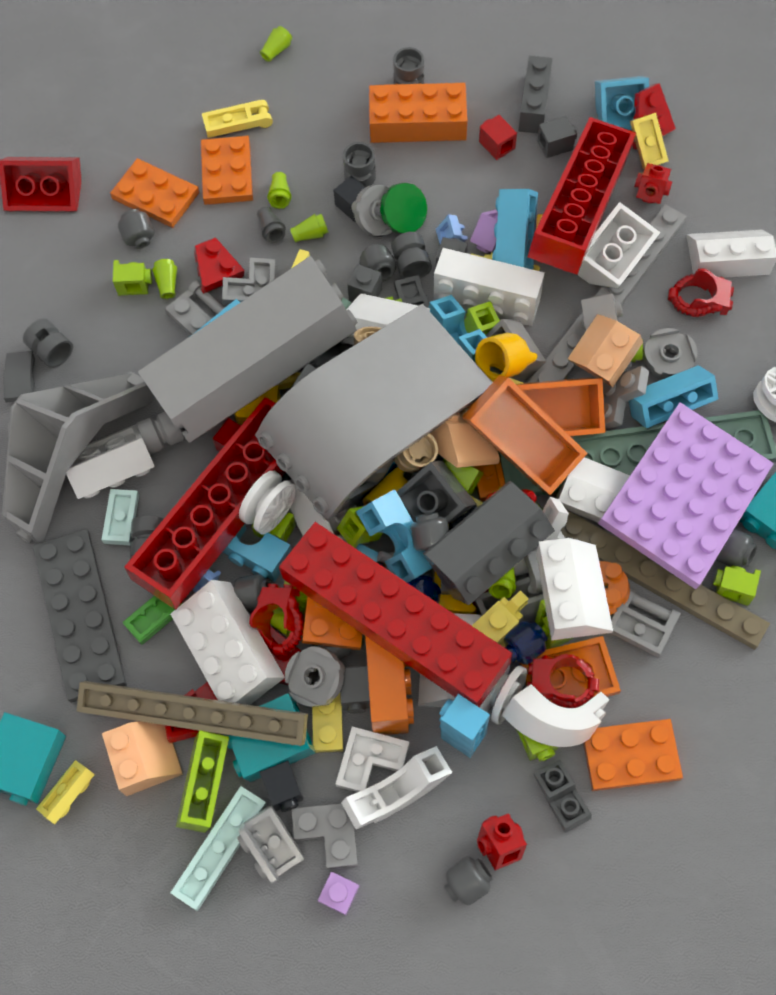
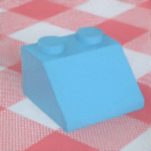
(616, 99)

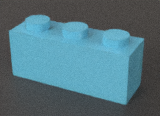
(515, 226)
(691, 387)
(463, 724)

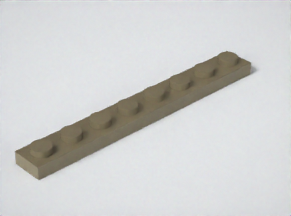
(645, 572)
(193, 713)

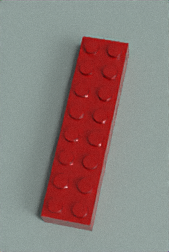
(581, 196)
(204, 517)
(395, 615)

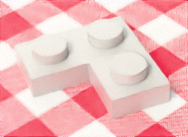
(364, 751)

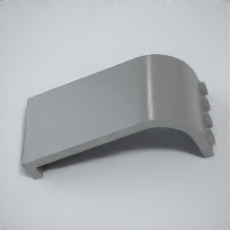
(369, 407)

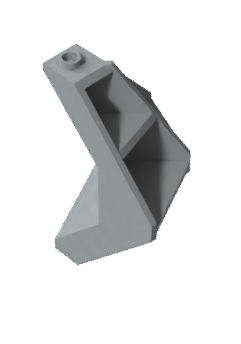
(49, 434)

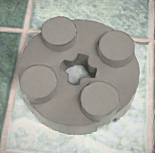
(364, 210)
(656, 346)
(330, 672)

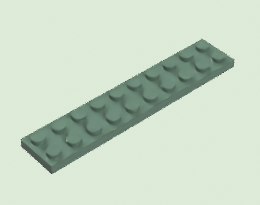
(626, 447)

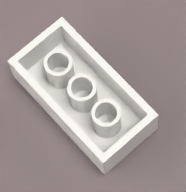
(477, 280)
(225, 645)

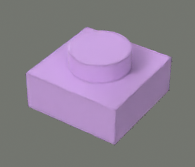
(338, 893)

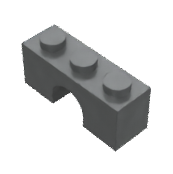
(535, 93)

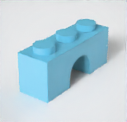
(451, 317)
(391, 517)
(261, 557)

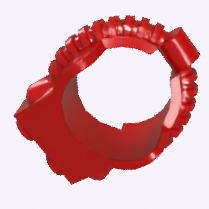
(717, 286)
(271, 599)
(540, 678)

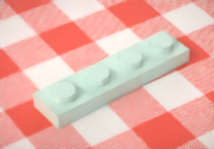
(216, 850)

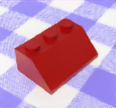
(40, 183)

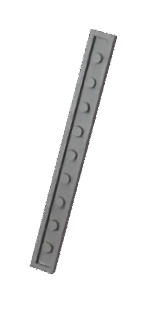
(558, 366)

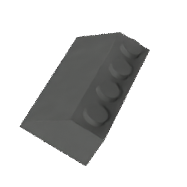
(488, 543)

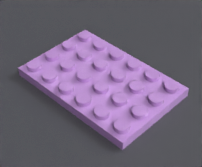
(686, 495)

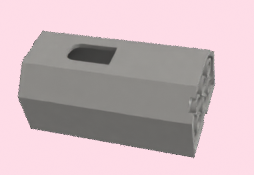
(250, 349)

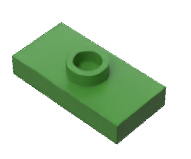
(149, 619)

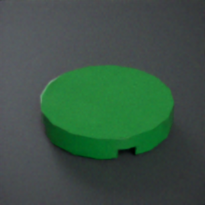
(403, 208)

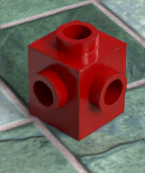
(653, 183)
(501, 841)

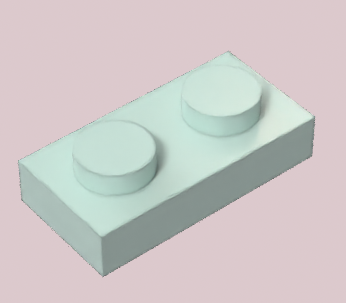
(120, 512)

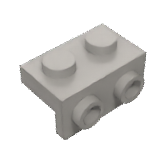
(269, 844)

